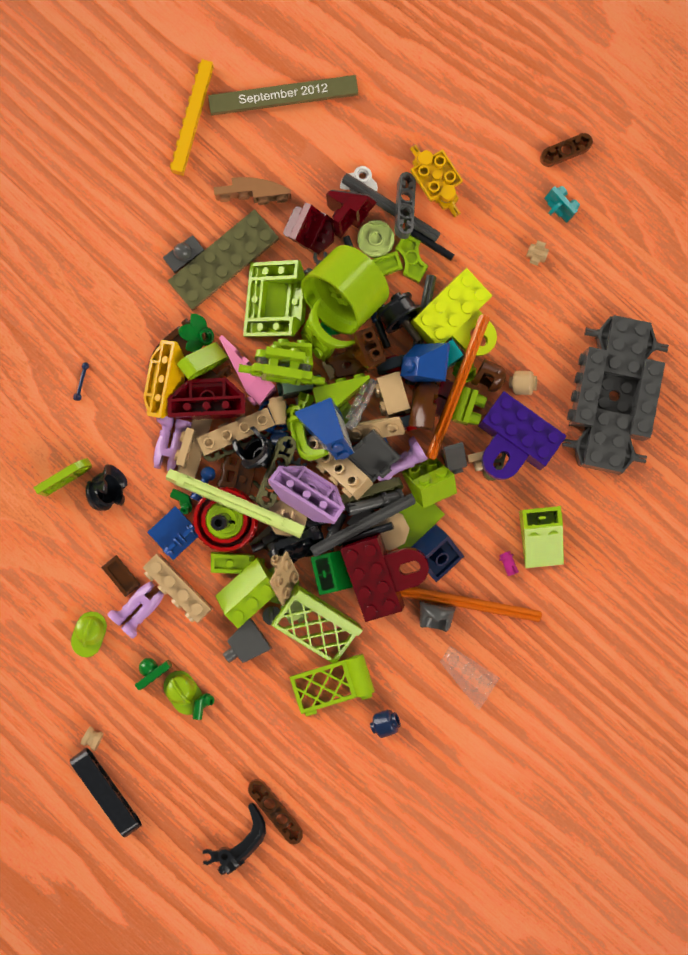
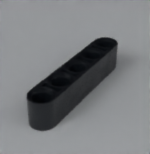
(105, 792)

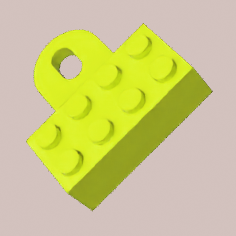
(455, 314)

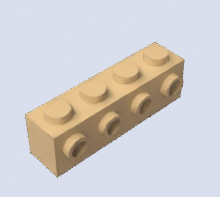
(342, 472)
(177, 587)

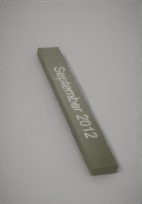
(283, 95)

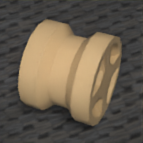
(92, 738)

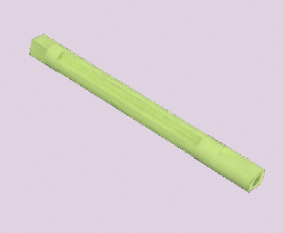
(235, 503)

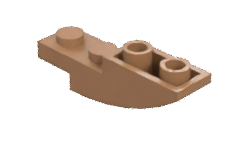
(261, 190)

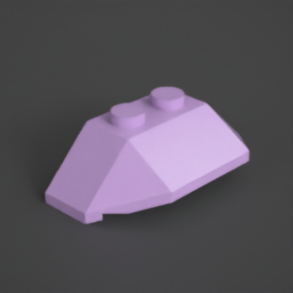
(307, 493)

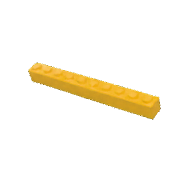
(192, 117)

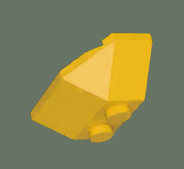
(163, 378)

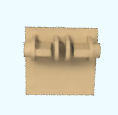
(284, 576)

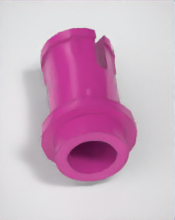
(508, 563)

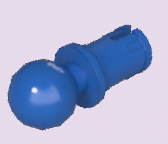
(207, 475)

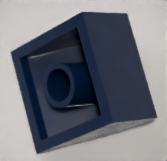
(439, 551)

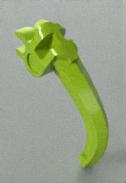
(298, 431)

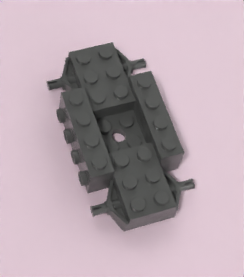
(621, 367)

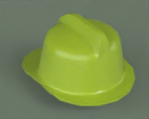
(88, 634)
(181, 691)

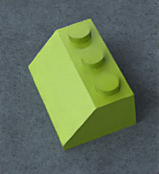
(246, 593)

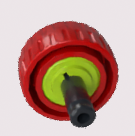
(221, 526)

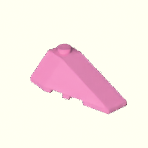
(257, 389)

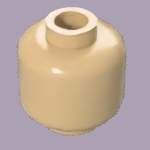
(523, 382)

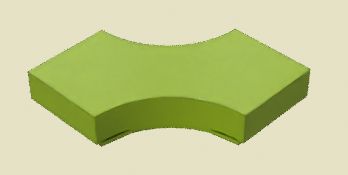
(414, 266)

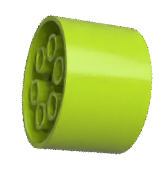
(349, 288)

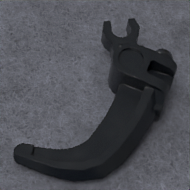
(233, 858)

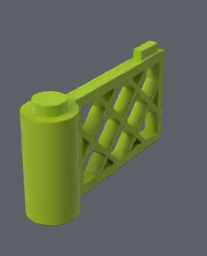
(357, 677)

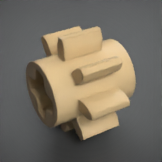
(537, 253)

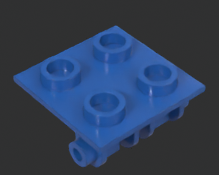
(173, 533)

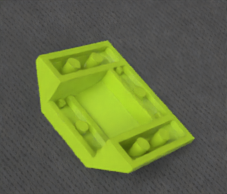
(274, 299)

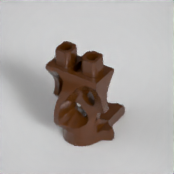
(363, 356)

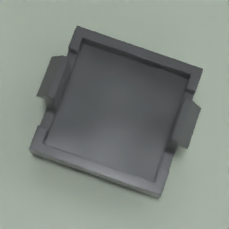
(374, 456)

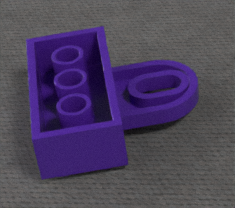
(519, 435)

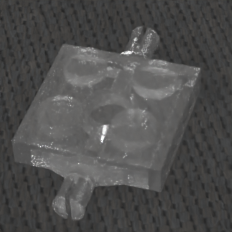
(359, 404)

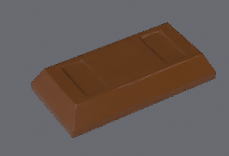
(120, 576)

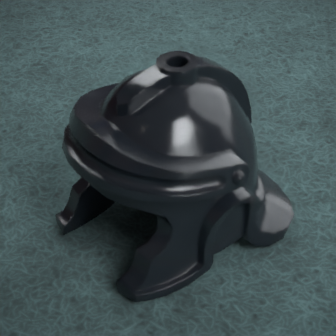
(256, 453)
(106, 489)

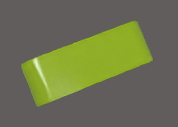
(202, 361)

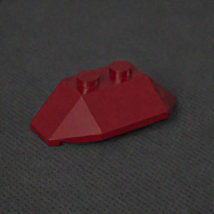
(206, 400)

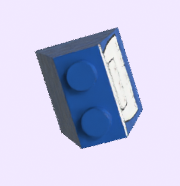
(328, 427)

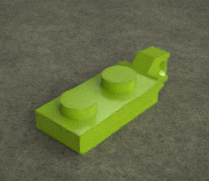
(231, 562)

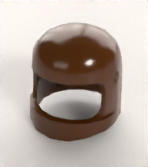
(491, 370)

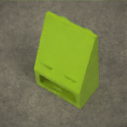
(340, 391)
(542, 536)

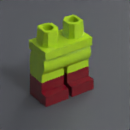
(463, 411)

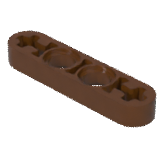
(274, 812)

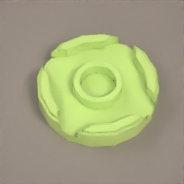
(375, 238)

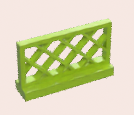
(325, 610)

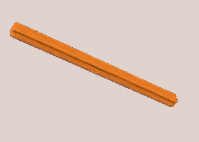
(457, 387)
(472, 603)

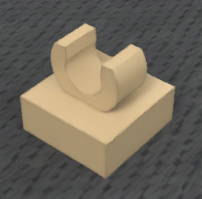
(475, 458)

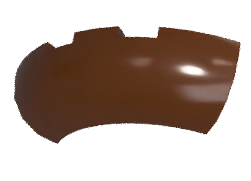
(422, 407)

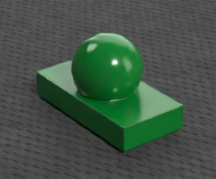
(151, 671)

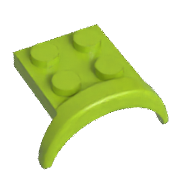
(322, 343)

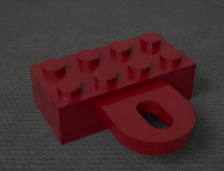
(378, 575)

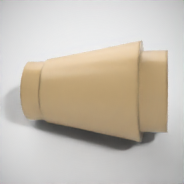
(278, 410)

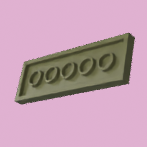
(223, 259)

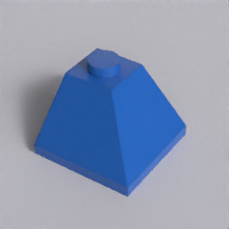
(426, 363)

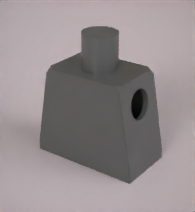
(246, 643)

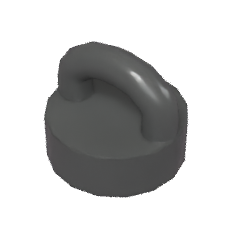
(270, 614)

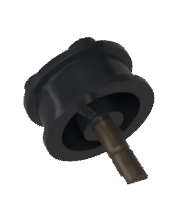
(399, 314)

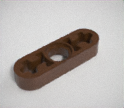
(569, 142)

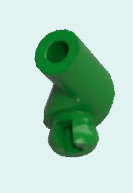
(184, 500)
(200, 704)

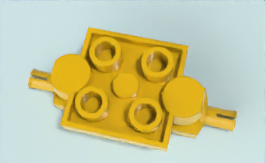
(437, 178)

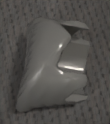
(436, 616)

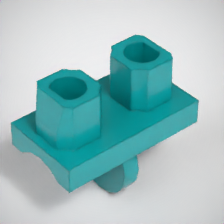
(560, 204)

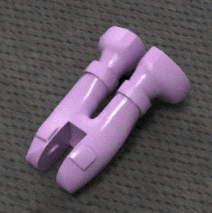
(162, 444)
(407, 460)
(147, 608)

